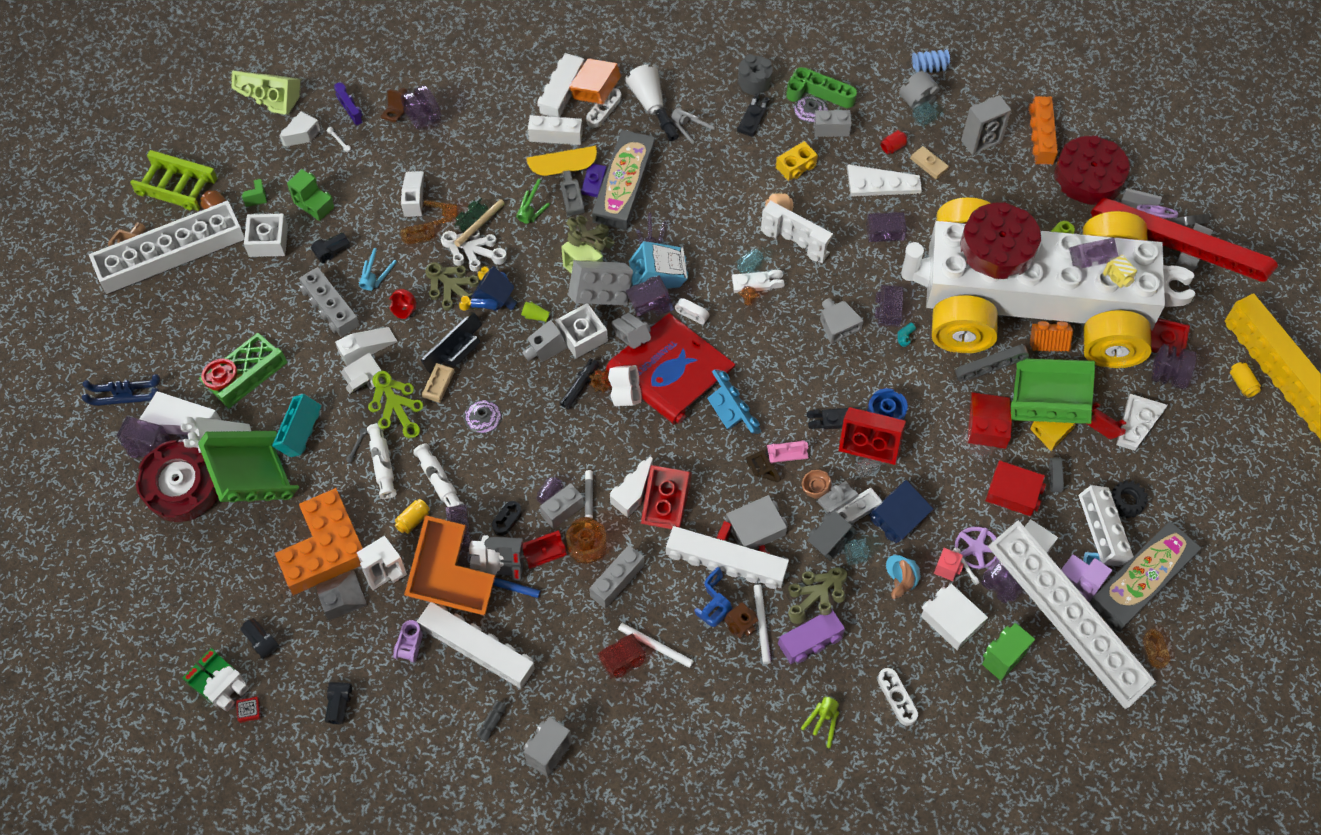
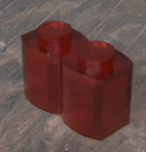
(621, 656)

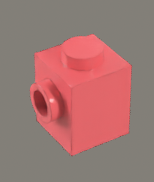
(949, 564)

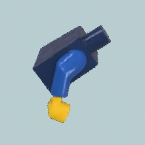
(491, 292)

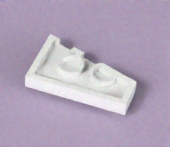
(1140, 418)

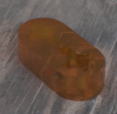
(417, 233)
(1160, 647)

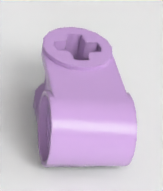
(408, 646)

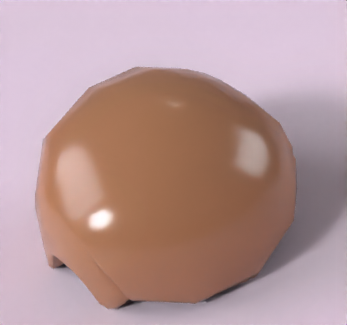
(818, 481)

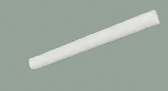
(762, 624)
(656, 645)

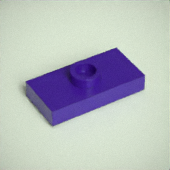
(593, 180)

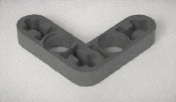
(1191, 220)

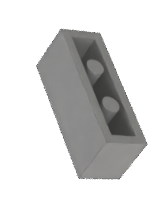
(616, 576)

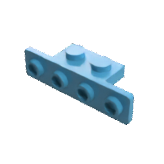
(730, 406)

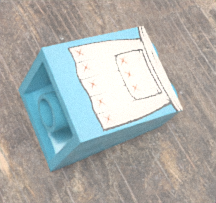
(659, 259)

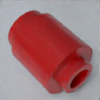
(894, 142)

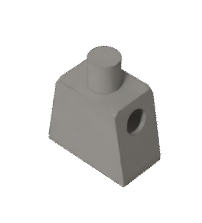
(839, 320)
(545, 343)

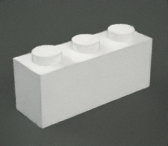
(555, 130)

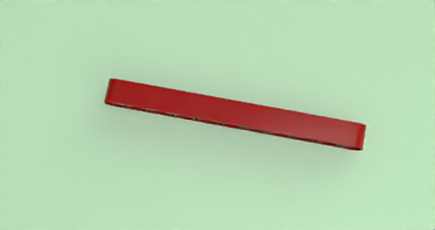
(1197, 243)

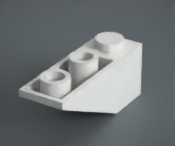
(412, 194)
(631, 492)

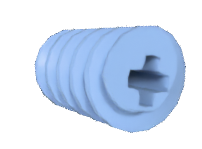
(931, 60)

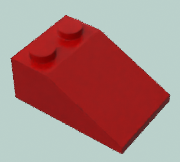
(989, 420)
(665, 497)

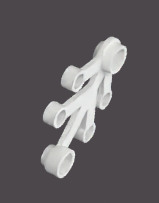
(497, 255)

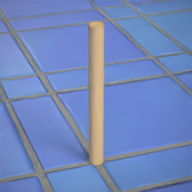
(485, 217)

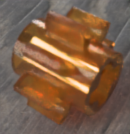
(600, 381)

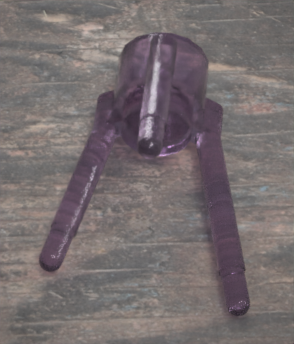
(650, 238)

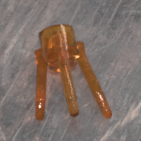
(448, 210)

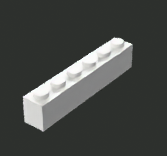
(729, 557)
(476, 645)

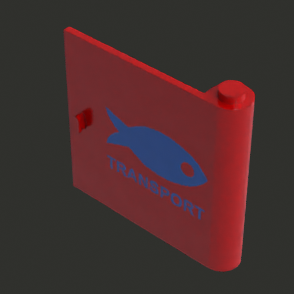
(673, 367)

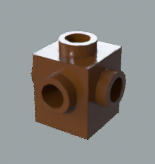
(741, 621)

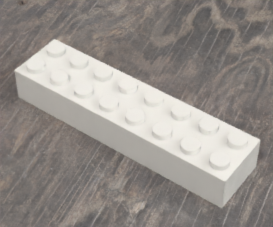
(166, 247)

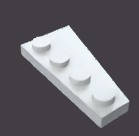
(871, 181)

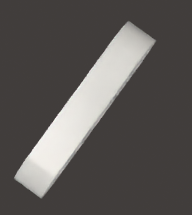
(603, 114)
(910, 708)

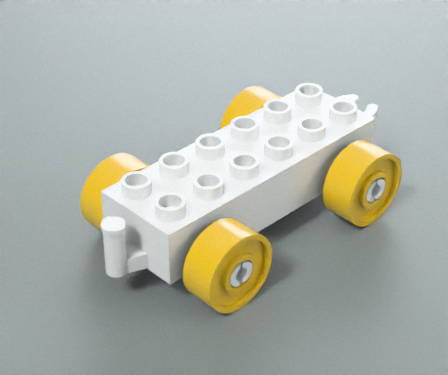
(1052, 289)

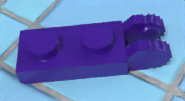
(348, 103)

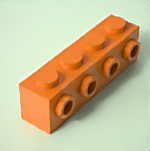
(1043, 130)

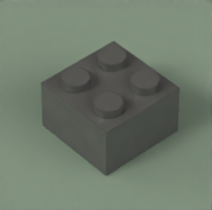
(831, 535)

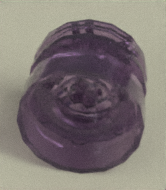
(1172, 366)

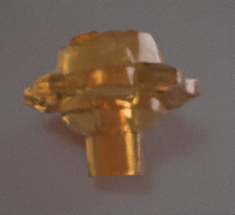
(748, 293)

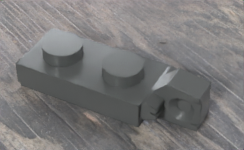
(571, 195)

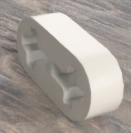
(692, 311)

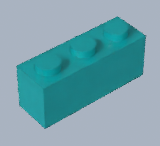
(297, 425)

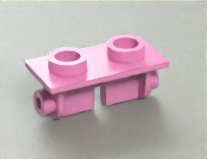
(787, 451)

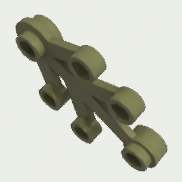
(596, 238)
(449, 283)
(835, 577)

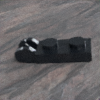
(753, 116)
(830, 418)

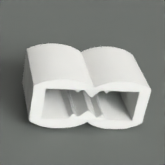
(625, 385)

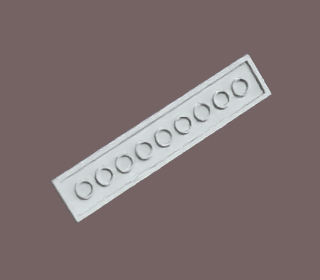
(1071, 614)

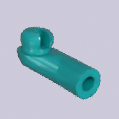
(903, 334)

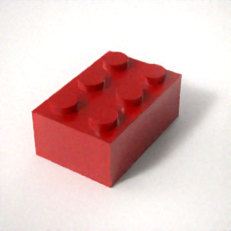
(872, 435)

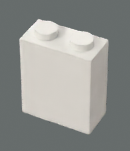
(953, 616)

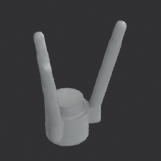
(681, 117)

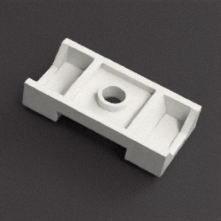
(793, 227)

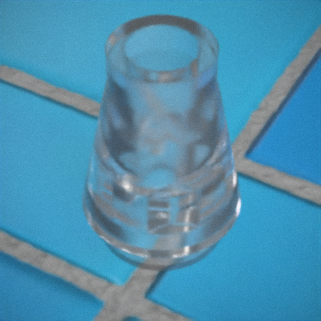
(866, 467)

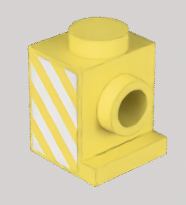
(1120, 271)

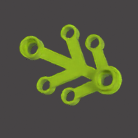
(394, 402)

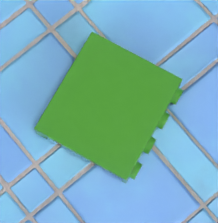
(1053, 391)
(245, 466)

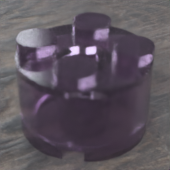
(1001, 582)

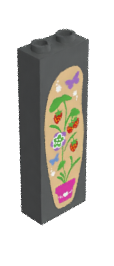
(623, 180)
(1144, 576)

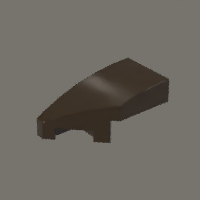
(761, 466)

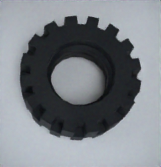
(1133, 490)

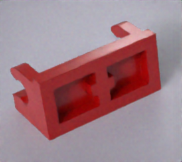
(1105, 424)
(544, 549)

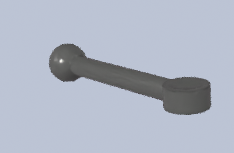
(363, 431)

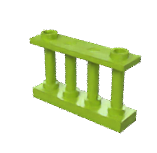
(174, 165)

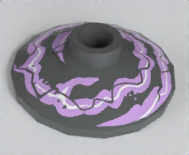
(804, 110)
(486, 422)

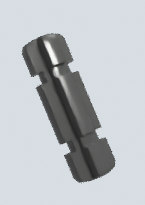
(491, 720)

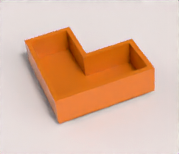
(330, 549)
(438, 577)

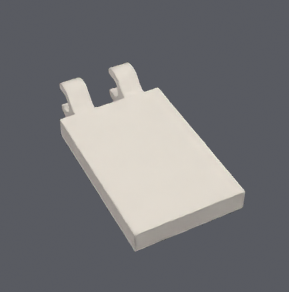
(201, 425)

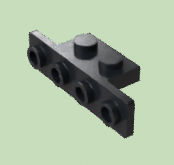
(455, 344)

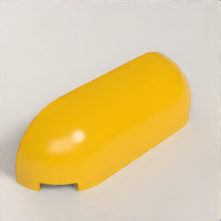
(562, 161)

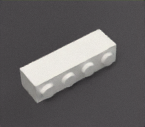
(558, 91)

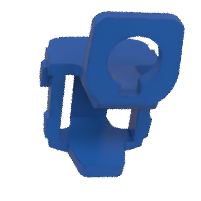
(718, 600)

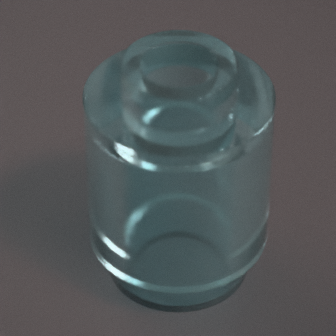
(749, 261)

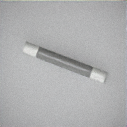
(589, 493)

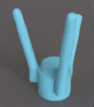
(368, 279)

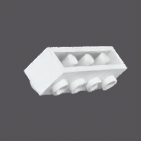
(1105, 526)

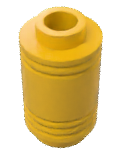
(1245, 379)
(412, 516)

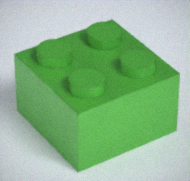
(1007, 650)

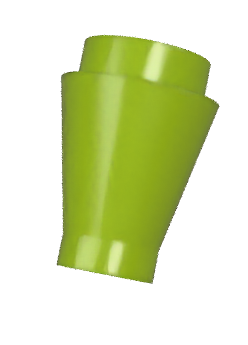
(534, 312)

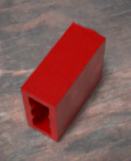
(1016, 488)

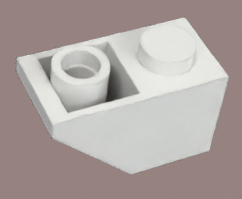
(300, 130)

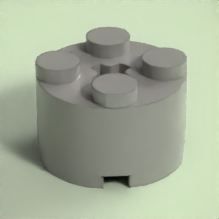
(919, 89)

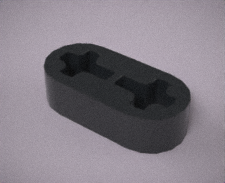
(503, 515)

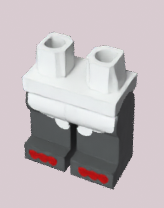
(498, 556)

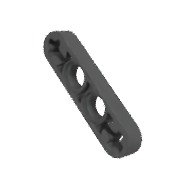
(992, 363)

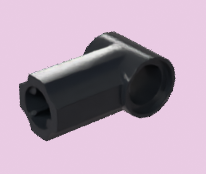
(326, 249)
(261, 641)
(337, 699)

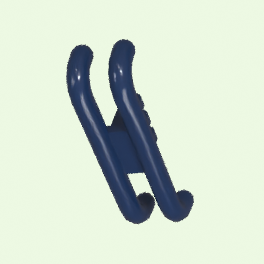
(121, 391)

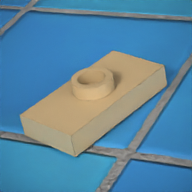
(929, 162)
(438, 383)

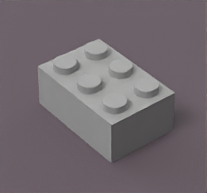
(985, 124)
(600, 282)

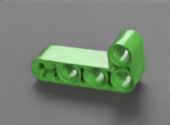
(821, 86)

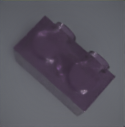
(886, 227)
(1096, 251)
(890, 305)

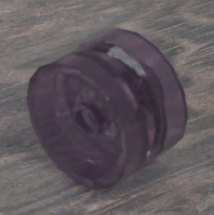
(421, 107)

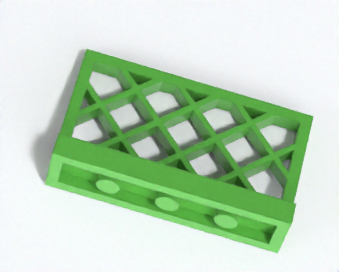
(251, 377)

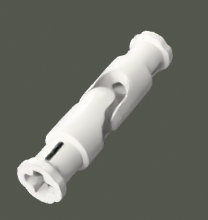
(381, 461)
(439, 480)

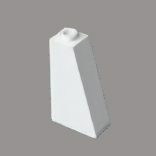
(171, 412)

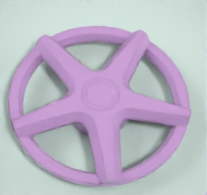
(1158, 211)
(977, 546)

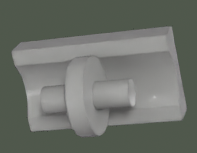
(837, 497)

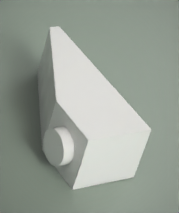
(361, 343)

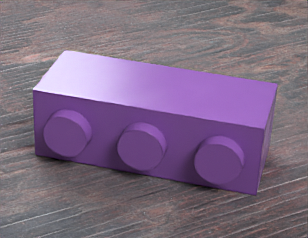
(811, 637)

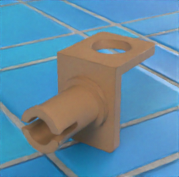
(122, 235)

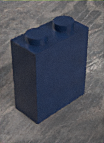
(900, 512)

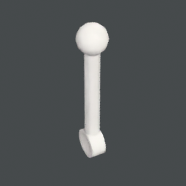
(347, 148)
(973, 578)

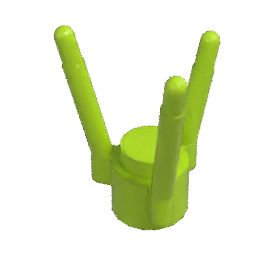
(826, 710)

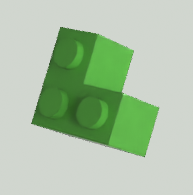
(309, 196)

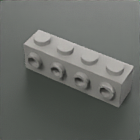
(329, 302)

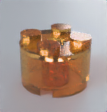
(586, 551)

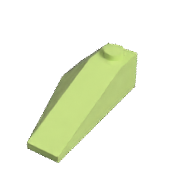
(274, 91)

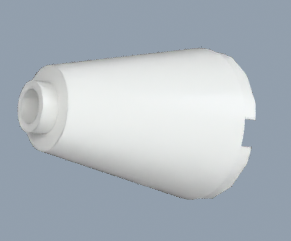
(646, 86)

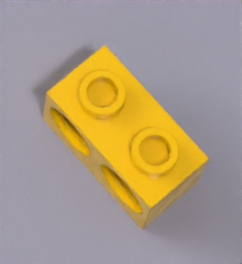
(796, 161)

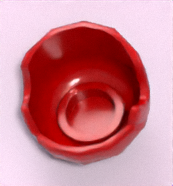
(400, 299)

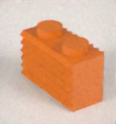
(1051, 336)

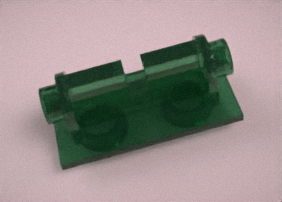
(475, 210)

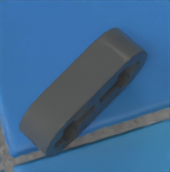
(1056, 474)

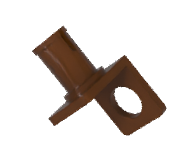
(394, 105)

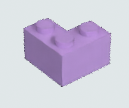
(1086, 577)

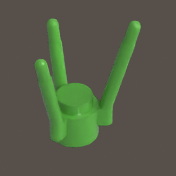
(526, 212)

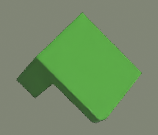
(255, 196)

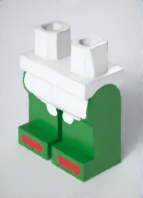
(224, 683)

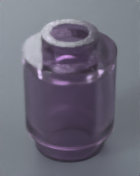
(549, 489)

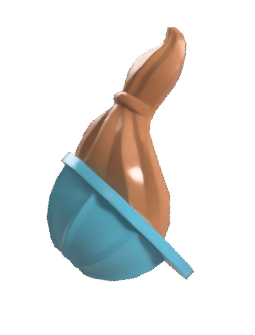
(905, 574)

